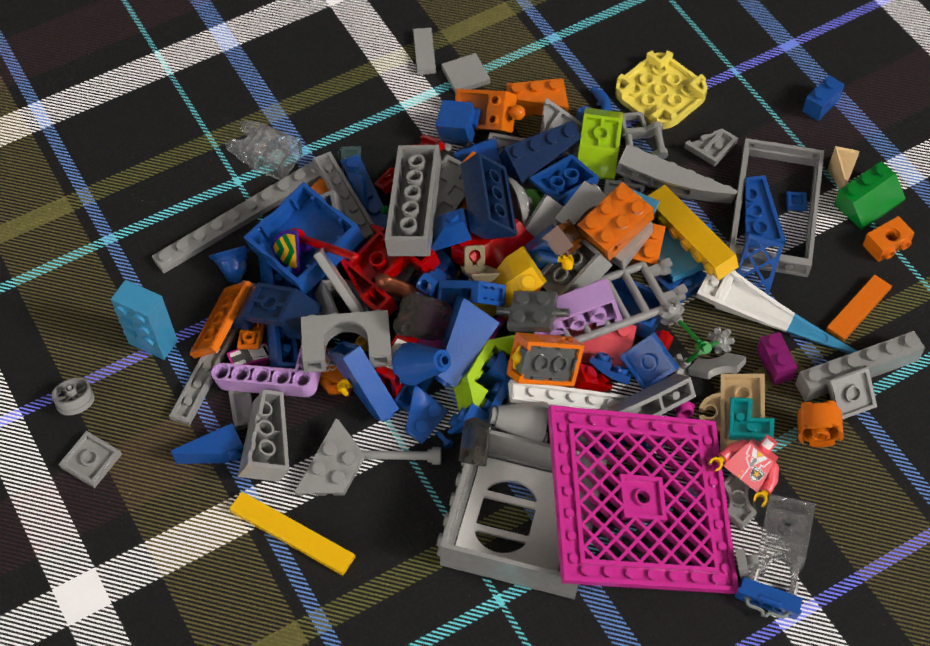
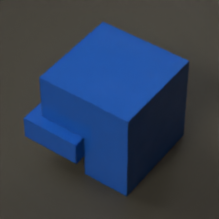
(457, 122)

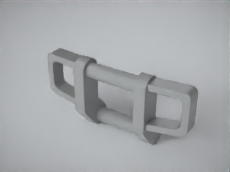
(644, 132)

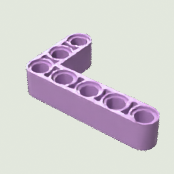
(273, 377)

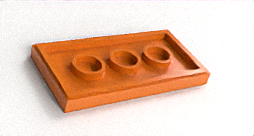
(220, 319)

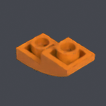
(253, 338)

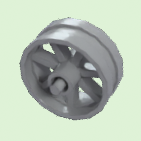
(73, 396)

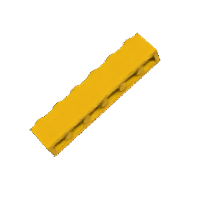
(694, 234)

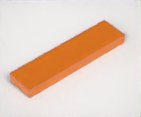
(858, 308)

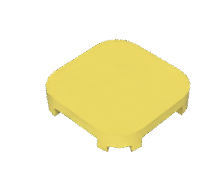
(661, 89)

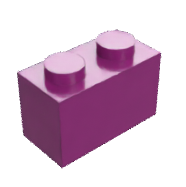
(776, 358)

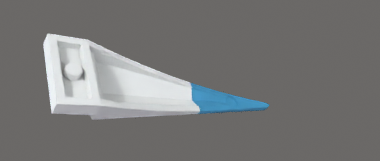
(744, 299)

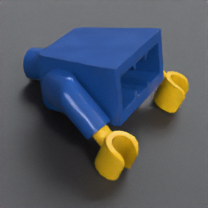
(543, 254)

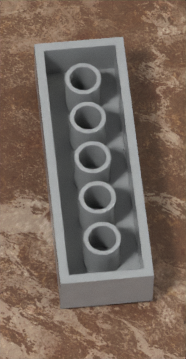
(413, 200)

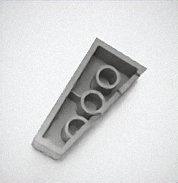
(266, 439)

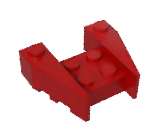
(375, 260)

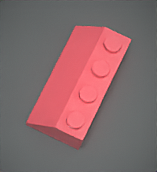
(611, 343)

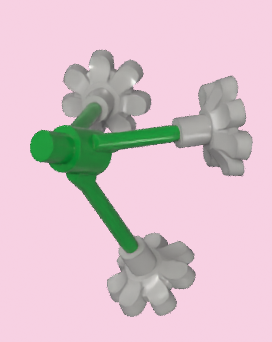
(719, 339)

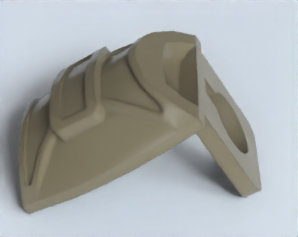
(480, 271)

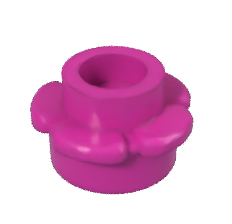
(685, 410)

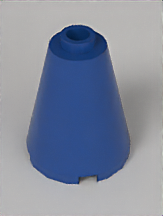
(419, 362)

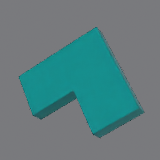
(745, 426)

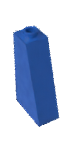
(365, 381)

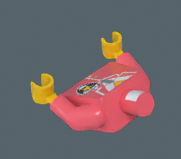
(752, 464)

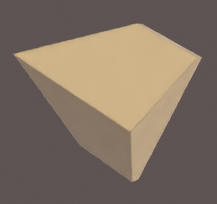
(842, 165)

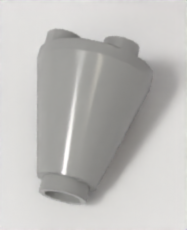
(522, 419)

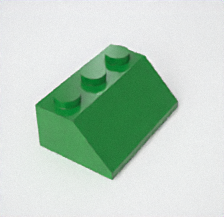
(870, 195)

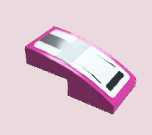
(255, 357)

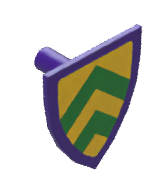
(287, 249)

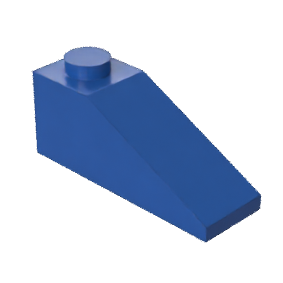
(214, 447)

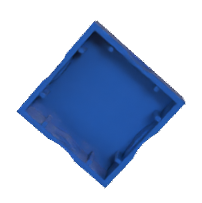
(318, 220)

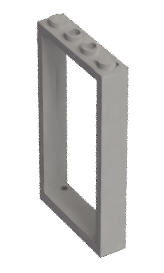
(787, 153)

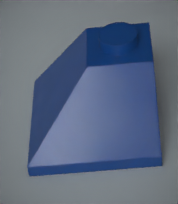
(451, 229)

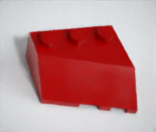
(495, 249)

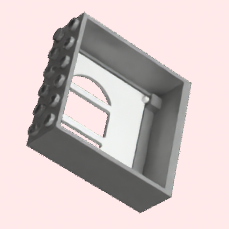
(537, 562)

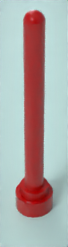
(303, 239)

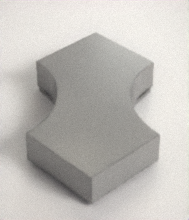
(711, 367)
(739, 507)

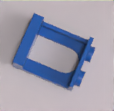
(481, 291)

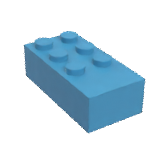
(144, 319)

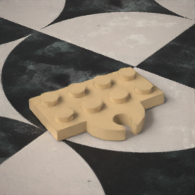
(734, 386)

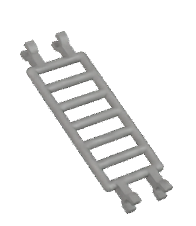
(649, 273)

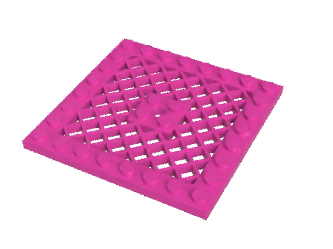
(702, 440)

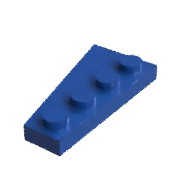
(760, 212)

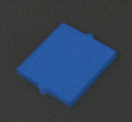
(358, 183)

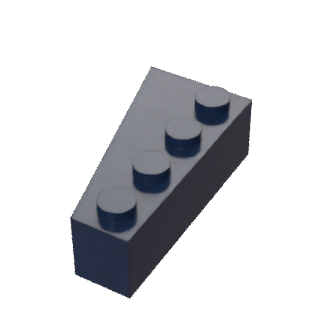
(538, 152)

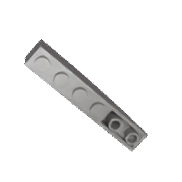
(683, 182)
(655, 399)

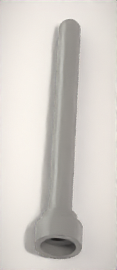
(432, 455)

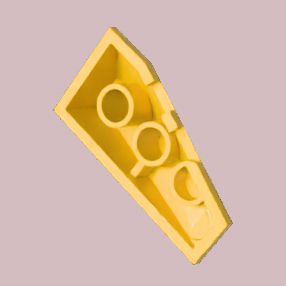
(518, 274)

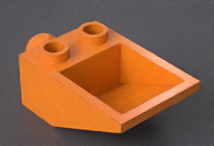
(497, 108)

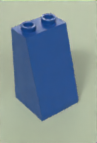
(464, 339)

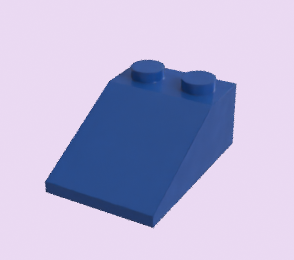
(563, 179)

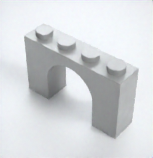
(582, 203)
(320, 329)

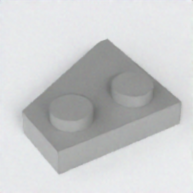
(712, 146)

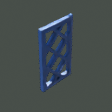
(773, 262)

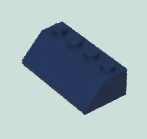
(488, 198)

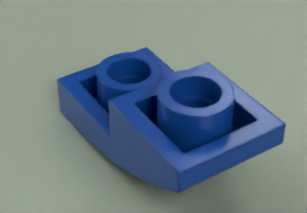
(604, 364)

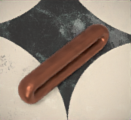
(396, 286)

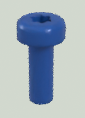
(447, 443)

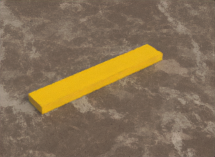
(292, 533)

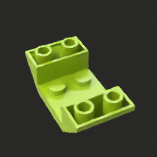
(600, 141)
(467, 389)

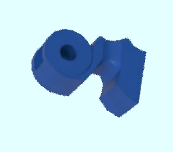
(430, 282)

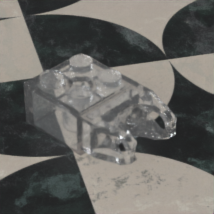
(266, 149)
(782, 541)

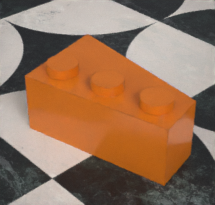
(534, 93)

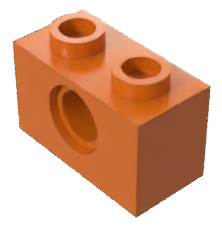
(888, 239)

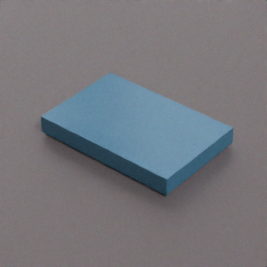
(682, 260)

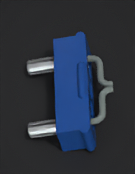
(759, 595)

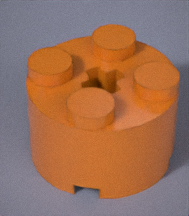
(820, 423)

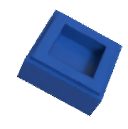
(796, 201)

